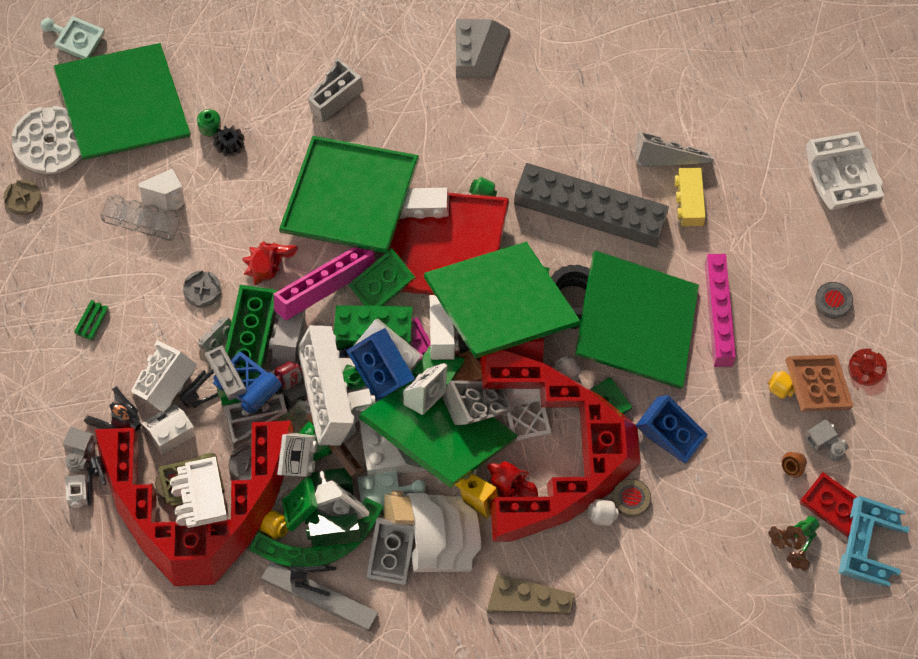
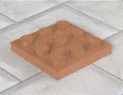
(819, 383)

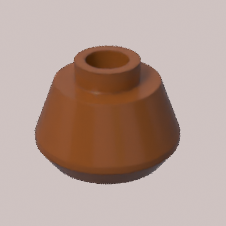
(794, 464)

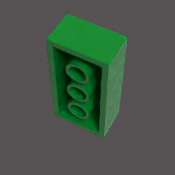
(355, 320)

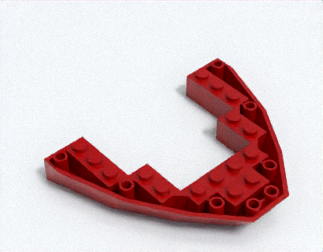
(608, 447)
(204, 551)

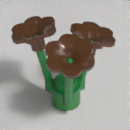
(795, 537)

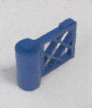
(259, 390)

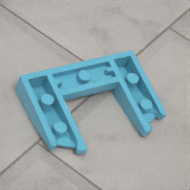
(855, 562)

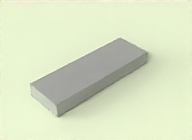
(225, 372)

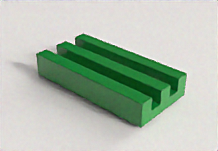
(98, 306)

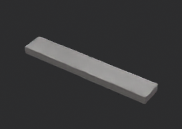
(334, 603)

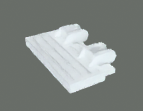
(201, 493)

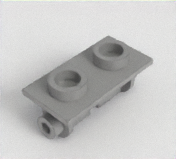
(217, 337)

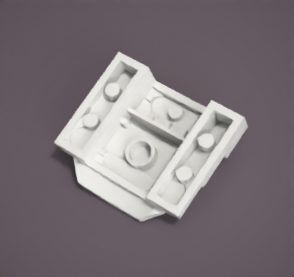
(843, 170)
(444, 533)

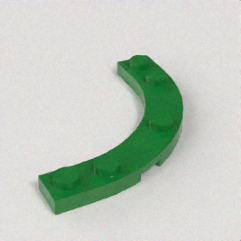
(318, 556)

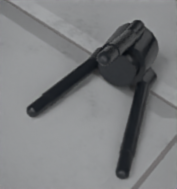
(190, 396)
(96, 468)
(299, 574)

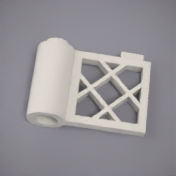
(526, 397)

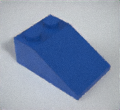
(671, 428)

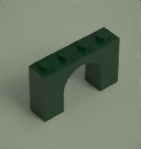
(332, 530)

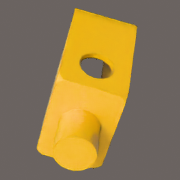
(477, 494)

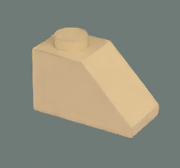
(398, 508)

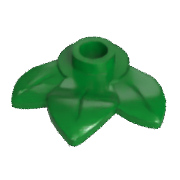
(352, 378)

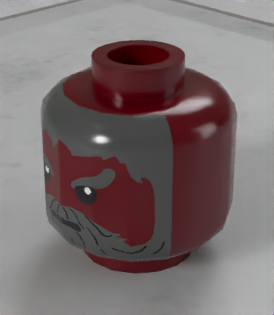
(289, 374)

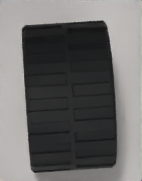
(572, 276)

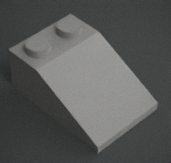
(391, 551)

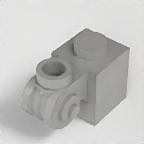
(824, 436)
(79, 444)

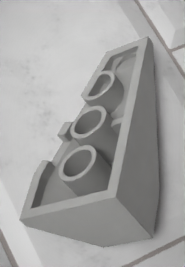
(656, 152)

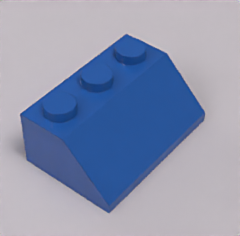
(380, 364)

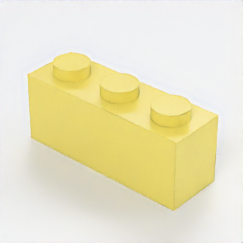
(690, 197)

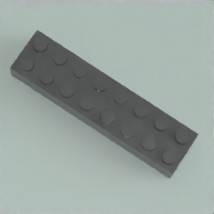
(591, 205)

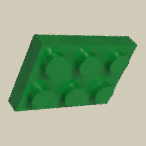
(382, 280)

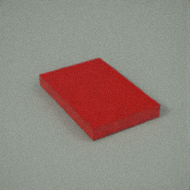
(830, 503)

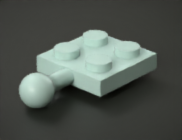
(76, 38)
(377, 485)

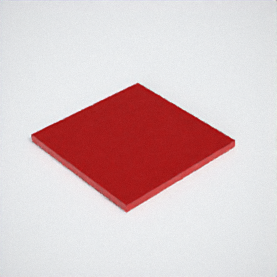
(431, 243)

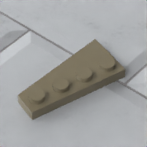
(523, 596)

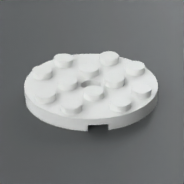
(30, 144)

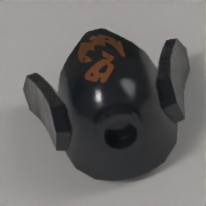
(123, 414)

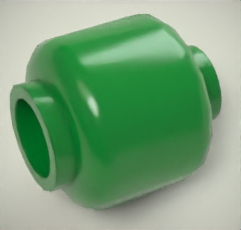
(208, 122)
(483, 187)

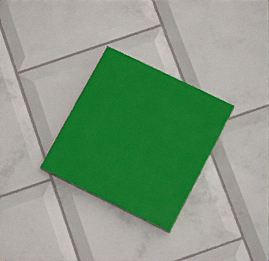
(121, 101)
(349, 194)
(501, 299)
(637, 320)
(434, 439)

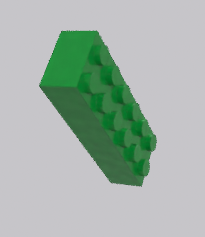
(251, 328)

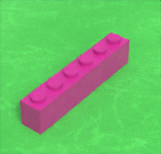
(322, 282)
(719, 310)

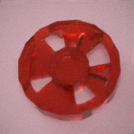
(867, 367)

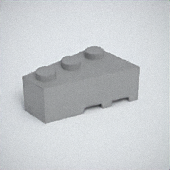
(335, 91)
(286, 339)
(241, 422)

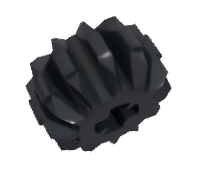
(228, 140)

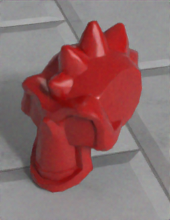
(265, 260)
(511, 481)

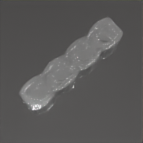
(140, 218)

